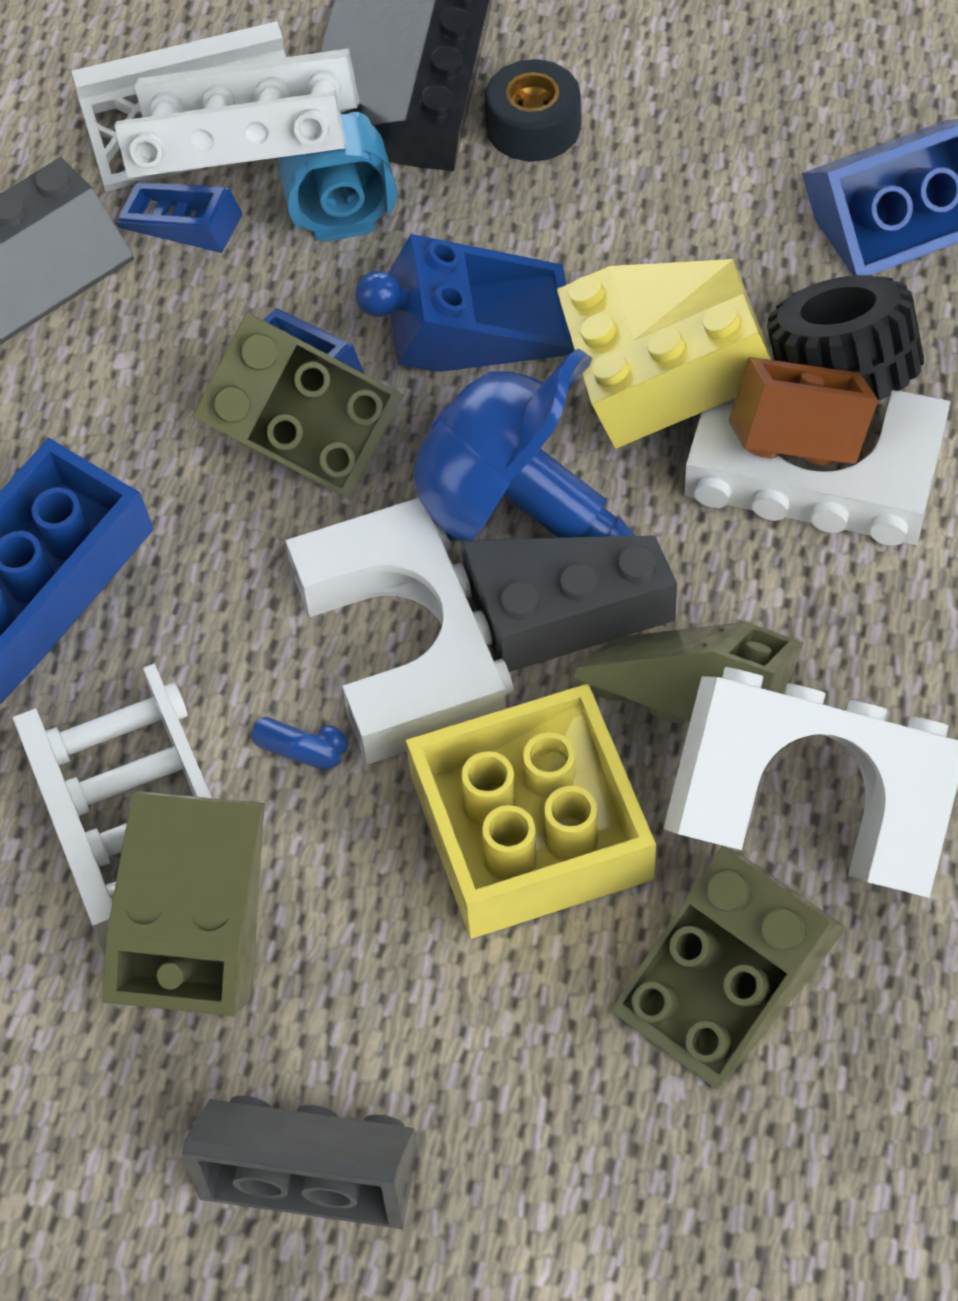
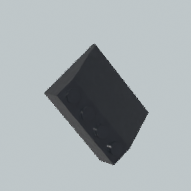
(413, 71)

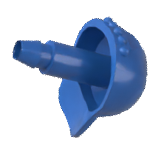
(491, 448)

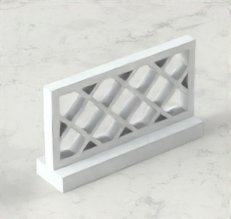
(113, 84)

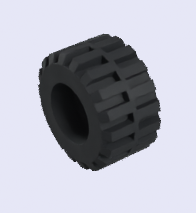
(854, 327)

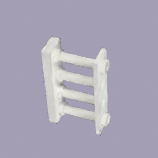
(239, 113)
(71, 798)

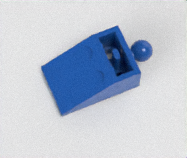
(467, 306)

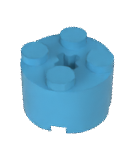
(341, 189)

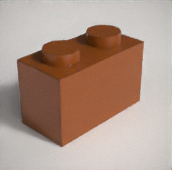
(802, 411)

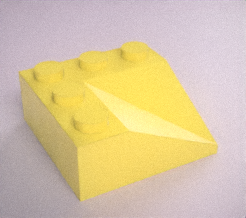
(661, 341)
(531, 810)

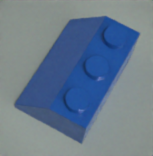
(890, 199)

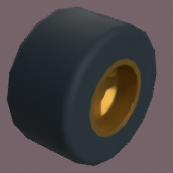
(533, 110)

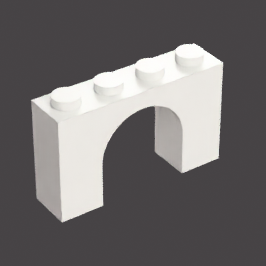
(875, 497)
(404, 556)
(905, 773)

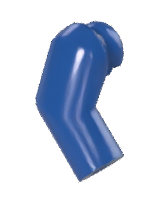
(300, 746)

